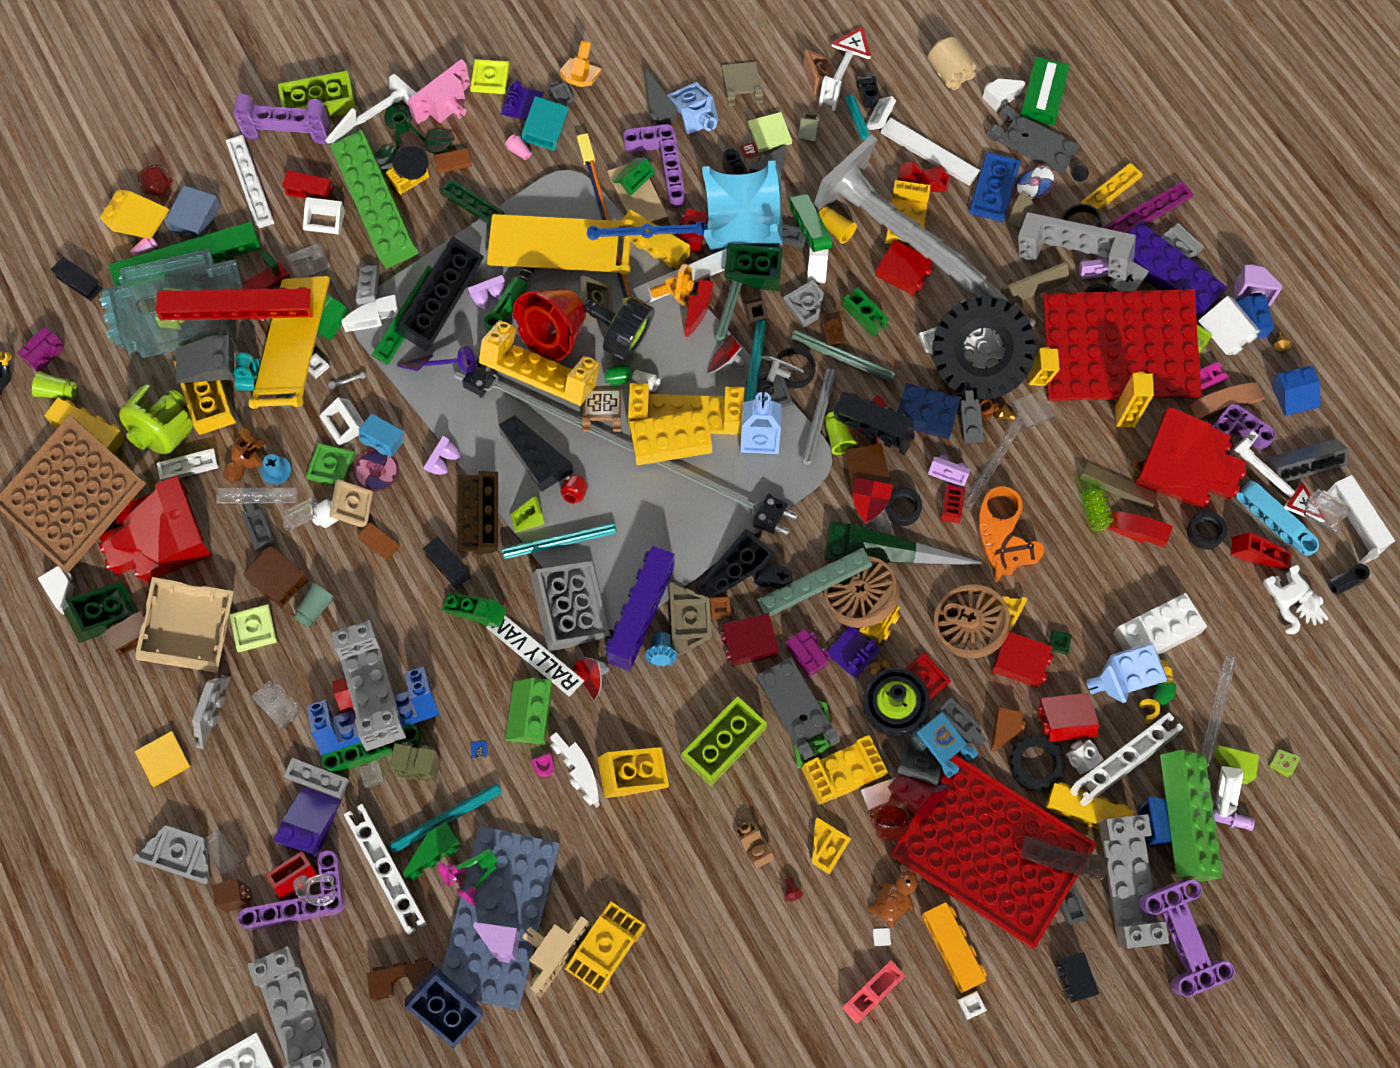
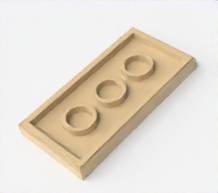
(642, 201)

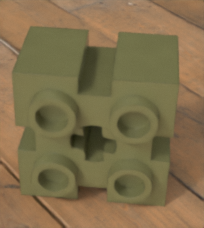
(415, 762)

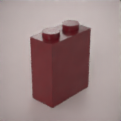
(749, 640)

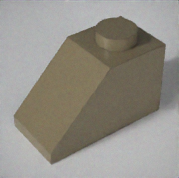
(1021, 207)

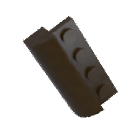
(477, 512)

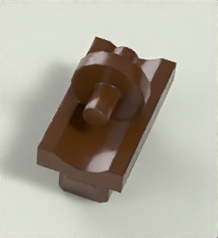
(833, 328)

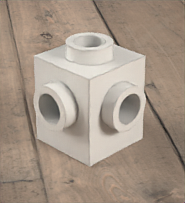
(1084, 756)

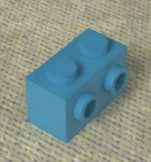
(381, 435)

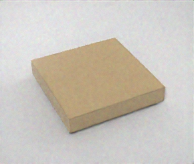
(351, 503)

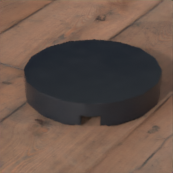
(410, 163)

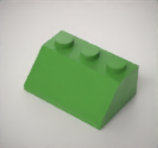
(529, 711)

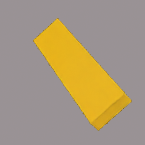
(1113, 187)

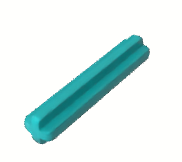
(857, 117)

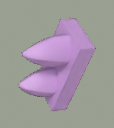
(1093, 268)
(479, 292)
(444, 449)
(948, 471)

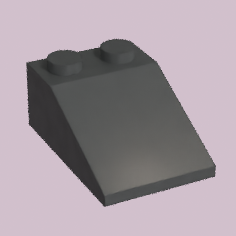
(205, 360)

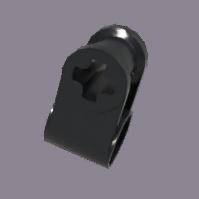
(868, 90)
(771, 576)

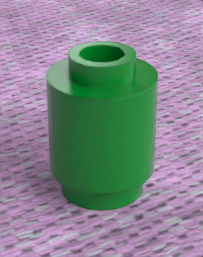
(617, 375)

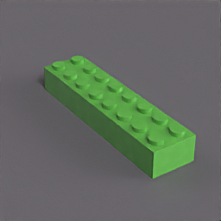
(374, 199)

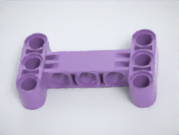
(255, 118)
(1186, 938)

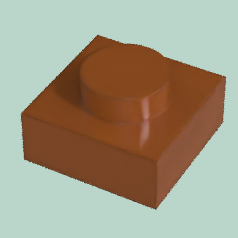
(720, 608)

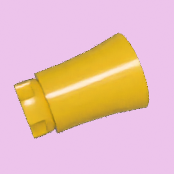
(837, 224)

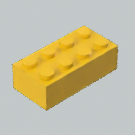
(208, 405)
(671, 437)

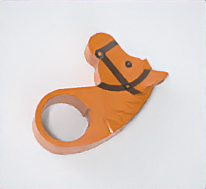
(999, 545)

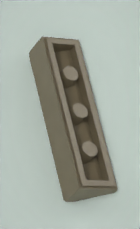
(1036, 283)
(1119, 486)

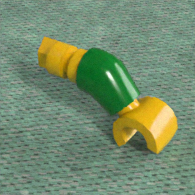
(1163, 695)

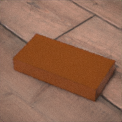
(452, 160)
(378, 541)

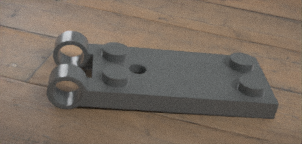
(1040, 144)
(790, 700)

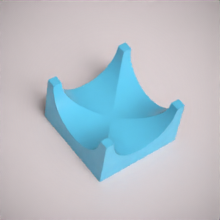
(744, 208)

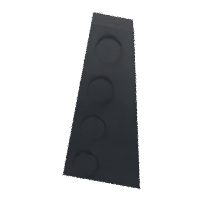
(876, 421)
(537, 456)

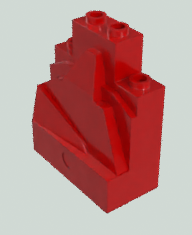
(1190, 461)
(155, 534)

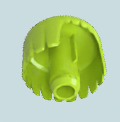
(156, 425)

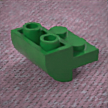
(331, 318)

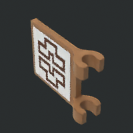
(602, 406)

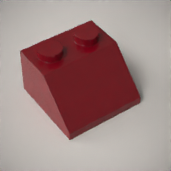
(917, 795)

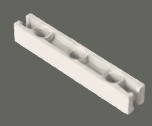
(1117, 767)
(392, 881)

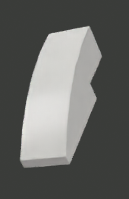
(371, 314)

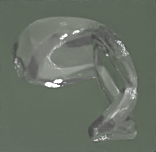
(302, 889)

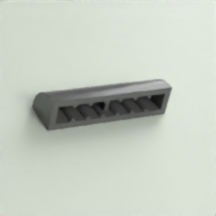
(1309, 460)

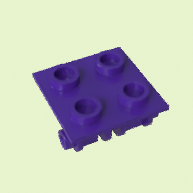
(519, 101)
(853, 651)

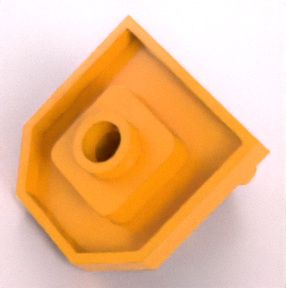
(578, 70)
(678, 286)

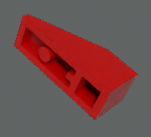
(1258, 550)

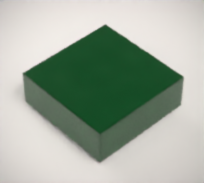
(270, 263)
(1060, 642)

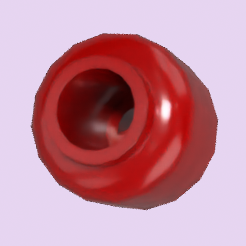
(574, 489)

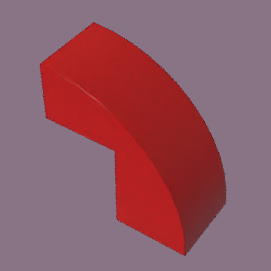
(936, 177)

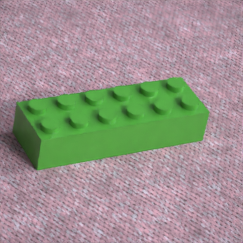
(1191, 816)

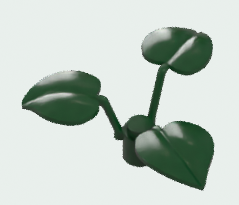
(398, 117)

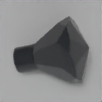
(1080, 173)

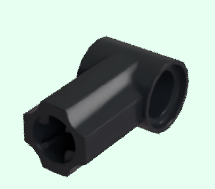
(1348, 579)

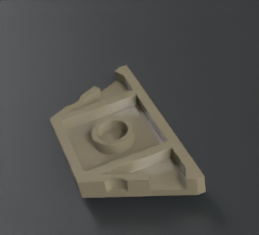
(689, 619)

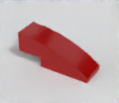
(698, 306)
(1140, 528)

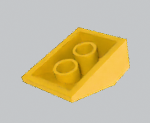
(133, 214)
(632, 771)

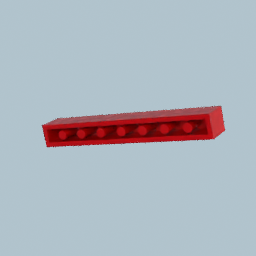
(234, 304)

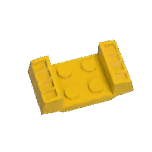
(910, 200)
(844, 770)
(605, 947)

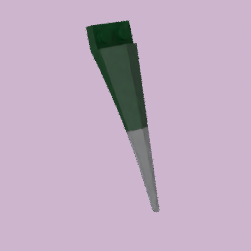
(848, 538)

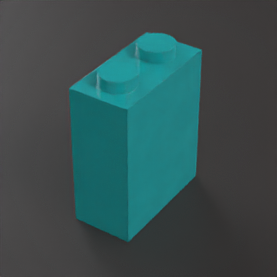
(545, 123)

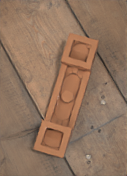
(1222, 399)

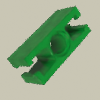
(864, 319)

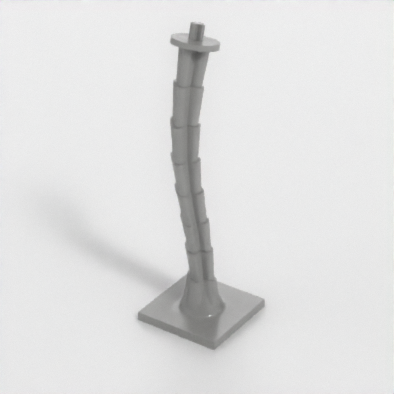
(849, 182)

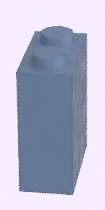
(193, 212)

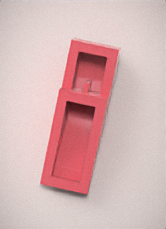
(873, 992)

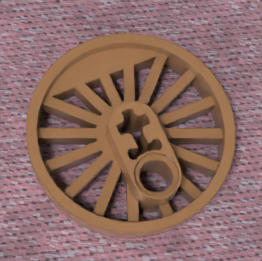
(869, 588)
(982, 621)

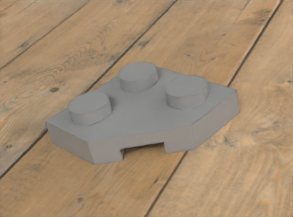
(805, 303)

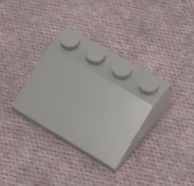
(569, 605)

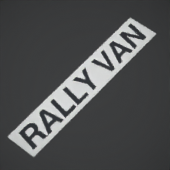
(537, 656)

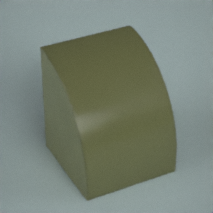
(808, 126)

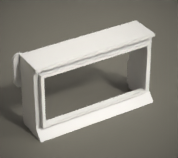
(1362, 517)

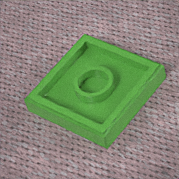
(330, 464)

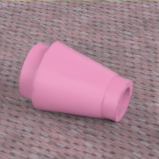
(518, 147)
(145, 246)

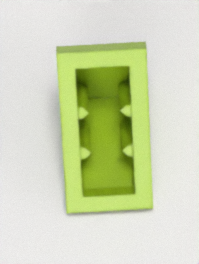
(527, 515)

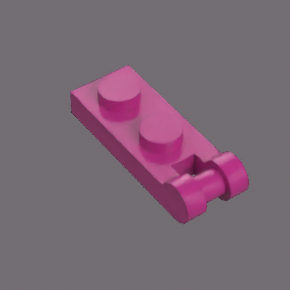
(1209, 379)

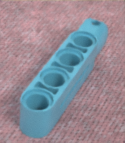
(1277, 518)

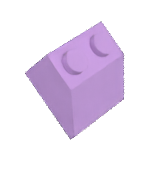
(1256, 281)
(500, 940)

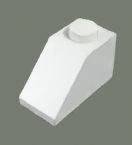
(1002, 92)
(817, 266)
(58, 586)

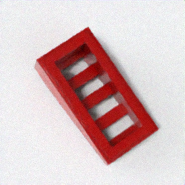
(950, 516)

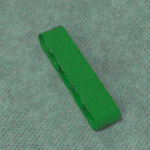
(810, 222)
(362, 756)

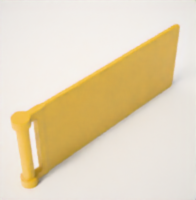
(555, 244)
(289, 349)

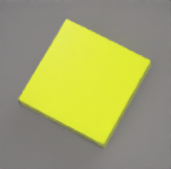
(490, 76)

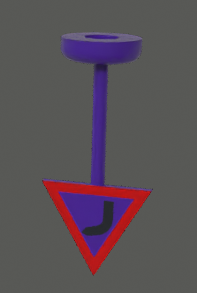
(465, 360)

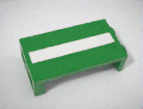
(1045, 91)

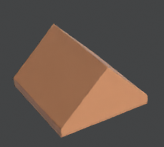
(816, 69)

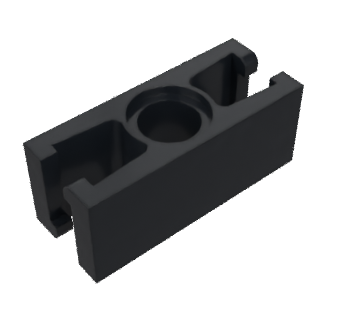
(76, 279)
(446, 562)

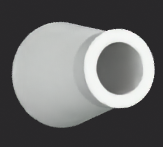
(646, 378)

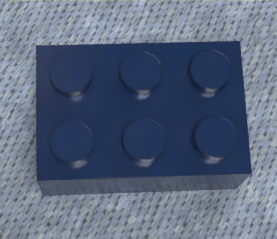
(930, 410)
(444, 1007)

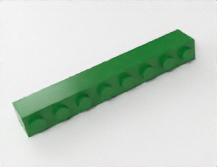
(222, 245)

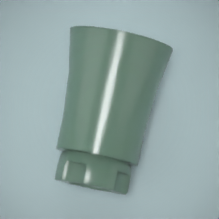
(313, 605)

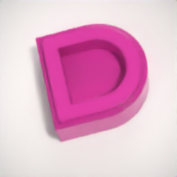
(543, 765)

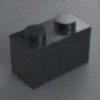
(1076, 977)

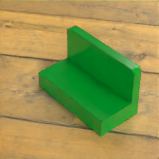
(634, 175)

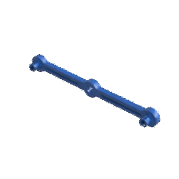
(594, 232)

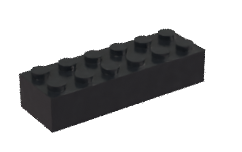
(439, 294)

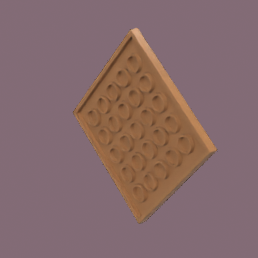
(69, 493)

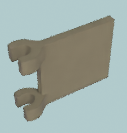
(742, 79)

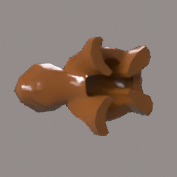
(244, 455)
(894, 899)

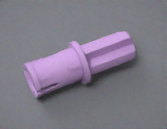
(1235, 820)

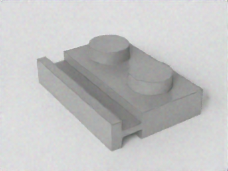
(1183, 241)

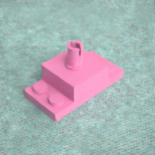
(442, 95)

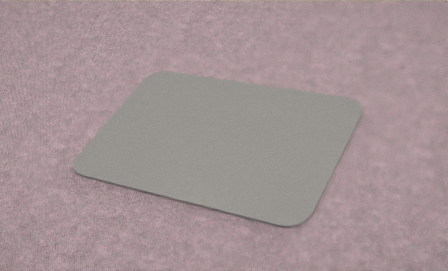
(642, 501)

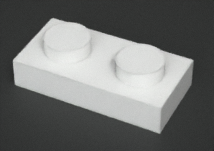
(881, 113)

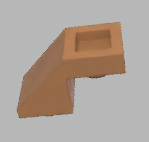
(753, 844)

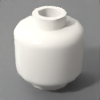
(323, 512)

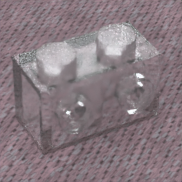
(275, 704)

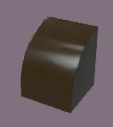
(755, 310)

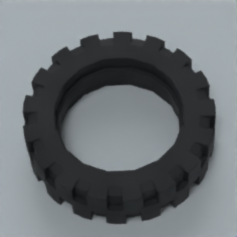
(1026, 780)

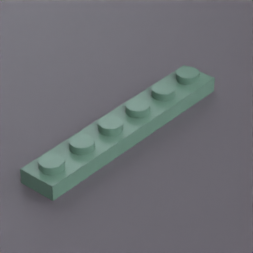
(815, 582)

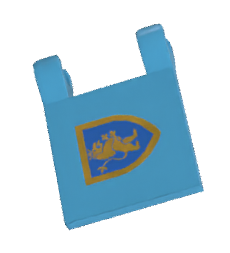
(945, 742)

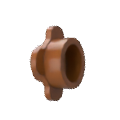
(985, 404)
(1136, 466)

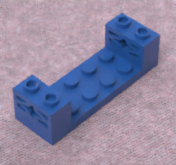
(341, 731)

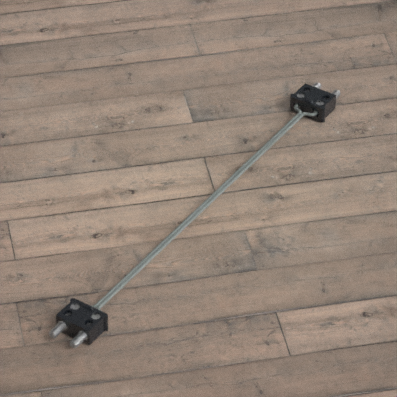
(767, 517)

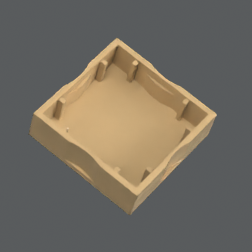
(184, 625)

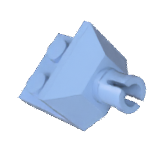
(696, 107)
(761, 425)
(1129, 672)

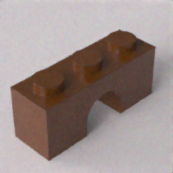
(382, 980)

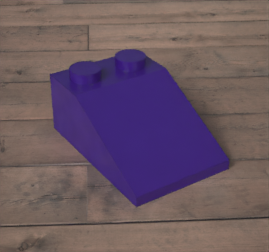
(307, 822)

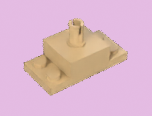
(553, 952)

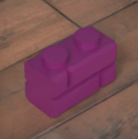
(40, 349)
(807, 652)

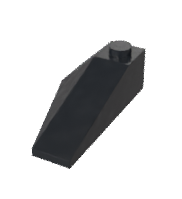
(738, 563)

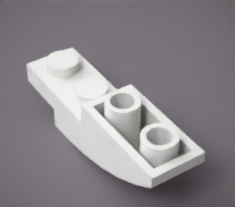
(582, 775)

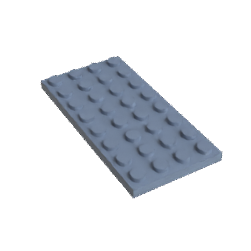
(508, 897)

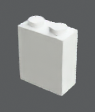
(1229, 326)

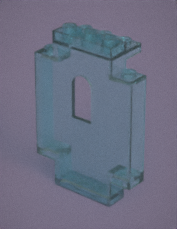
(142, 281)

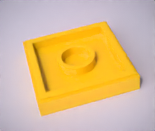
(162, 759)

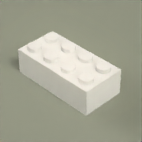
(1164, 626)

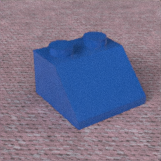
(1258, 311)
(1297, 390)
(1159, 821)

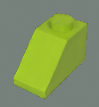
(1238, 759)

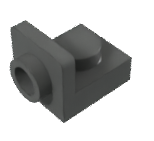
(561, 93)

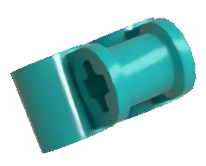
(246, 372)

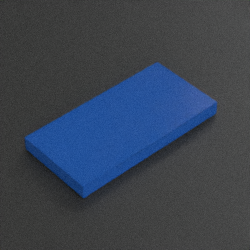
(994, 187)

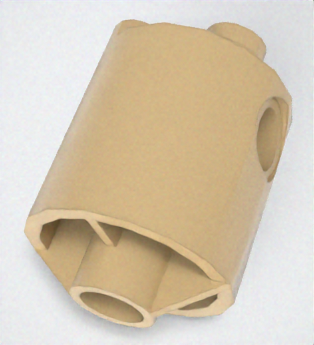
(951, 62)

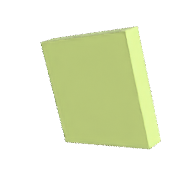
(769, 132)
(253, 628)

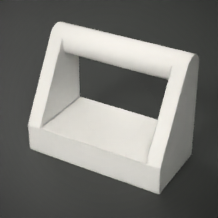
(323, 207)
(349, 414)
(1228, 790)

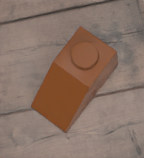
(1006, 727)

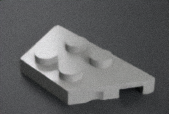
(208, 707)
(177, 853)

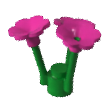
(485, 860)

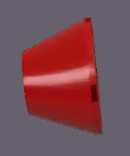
(549, 321)

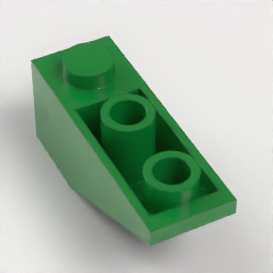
(475, 609)
(434, 847)

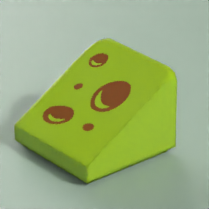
(1284, 762)

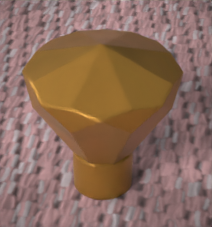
(1281, 343)
(1004, 413)
(877, 666)

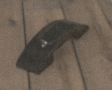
(1064, 859)

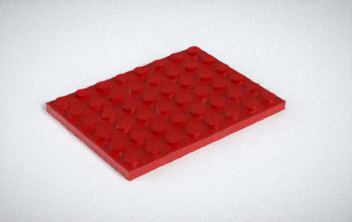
(1122, 333)
(975, 847)

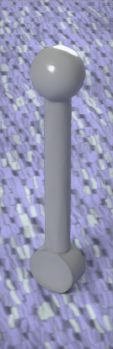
(332, 385)

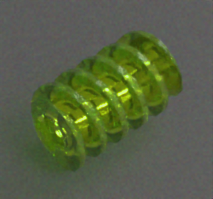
(1097, 509)

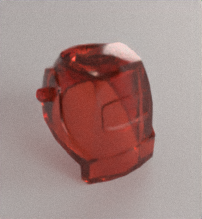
(154, 180)
(889, 822)

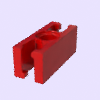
(306, 185)

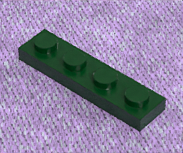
(470, 201)

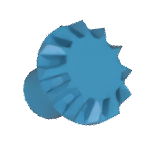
(275, 469)
(661, 652)

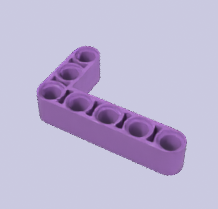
(671, 158)
(1239, 423)
(302, 913)

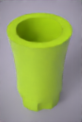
(53, 387)
(838, 434)

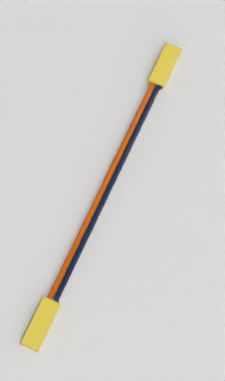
(589, 159)

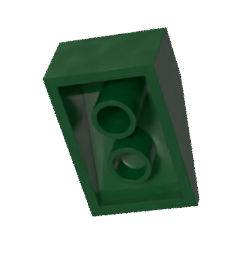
(754, 266)
(97, 610)

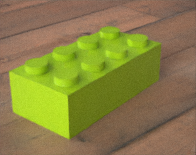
(331, 89)
(724, 741)

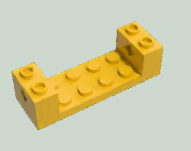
(502, 355)
(722, 412)

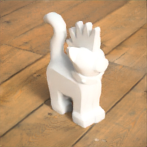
(1295, 591)

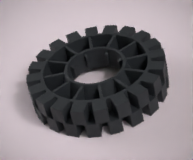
(980, 314)

